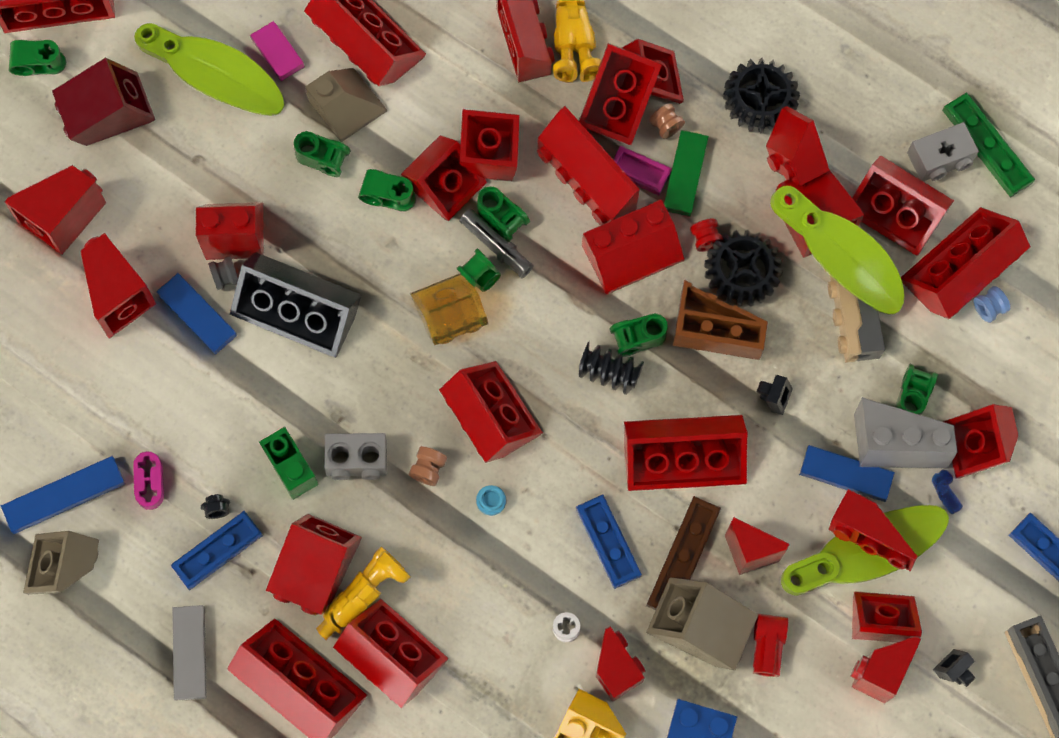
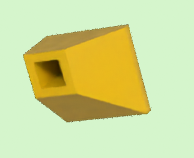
(589, 719)

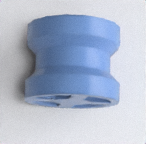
(991, 304)

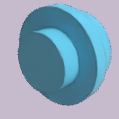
(491, 500)

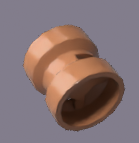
(427, 466)

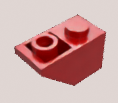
(616, 668)

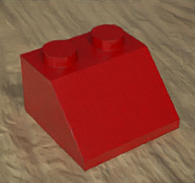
(489, 144)
(796, 148)
(441, 179)
(884, 669)

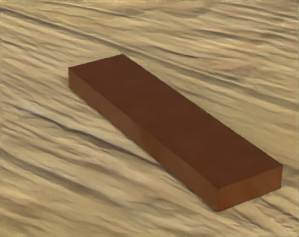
(686, 546)

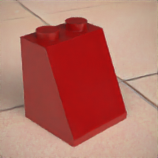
(828, 196)
(58, 206)
(230, 230)
(114, 286)
(312, 564)

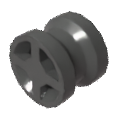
(223, 272)

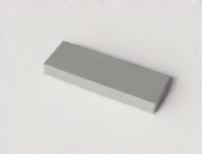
(189, 652)

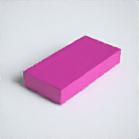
(277, 51)
(643, 170)

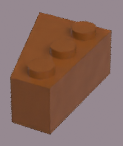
(716, 326)

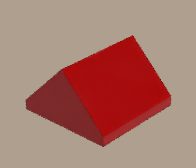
(753, 547)
(885, 617)

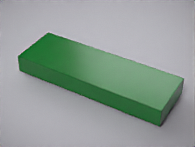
(685, 173)

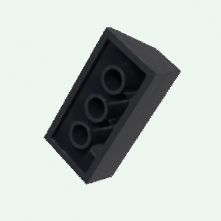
(294, 304)

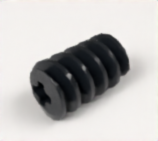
(609, 368)

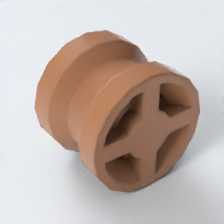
(666, 121)

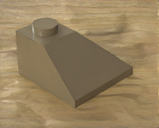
(344, 101)
(59, 561)

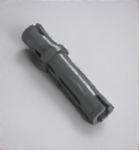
(475, 222)

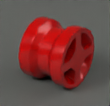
(706, 234)

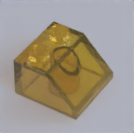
(449, 309)

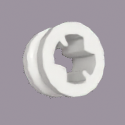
(559, 622)

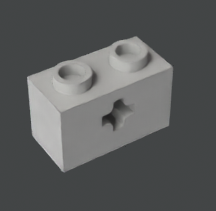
(953, 141)

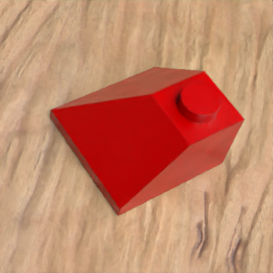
(668, 81)
(983, 439)

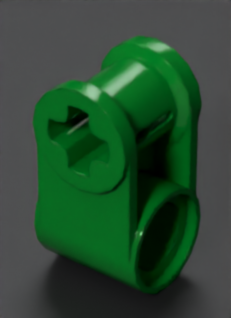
(35, 58)
(325, 156)
(387, 191)
(505, 217)
(480, 271)
(637, 334)
(916, 389)

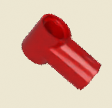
(770, 635)

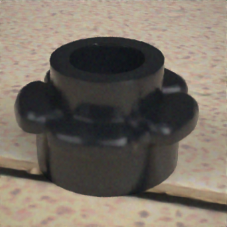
(215, 506)

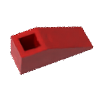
(867, 526)

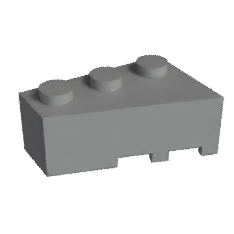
(901, 438)

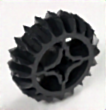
(738, 98)
(728, 251)

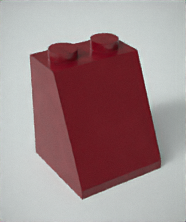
(102, 103)

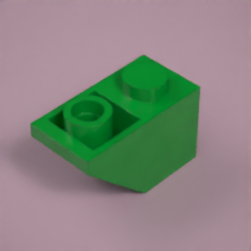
(288, 463)

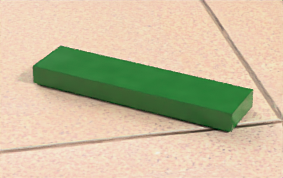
(991, 146)

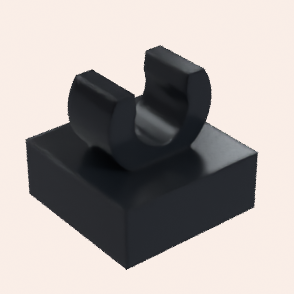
(776, 394)
(955, 668)

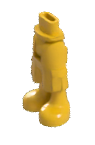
(574, 34)
(361, 592)

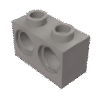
(356, 446)

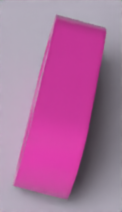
(155, 479)

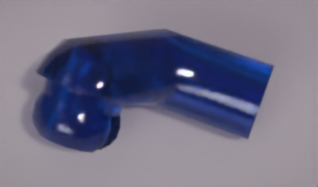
(946, 495)

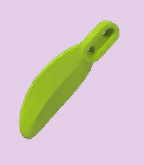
(214, 69)
(844, 251)
(849, 564)

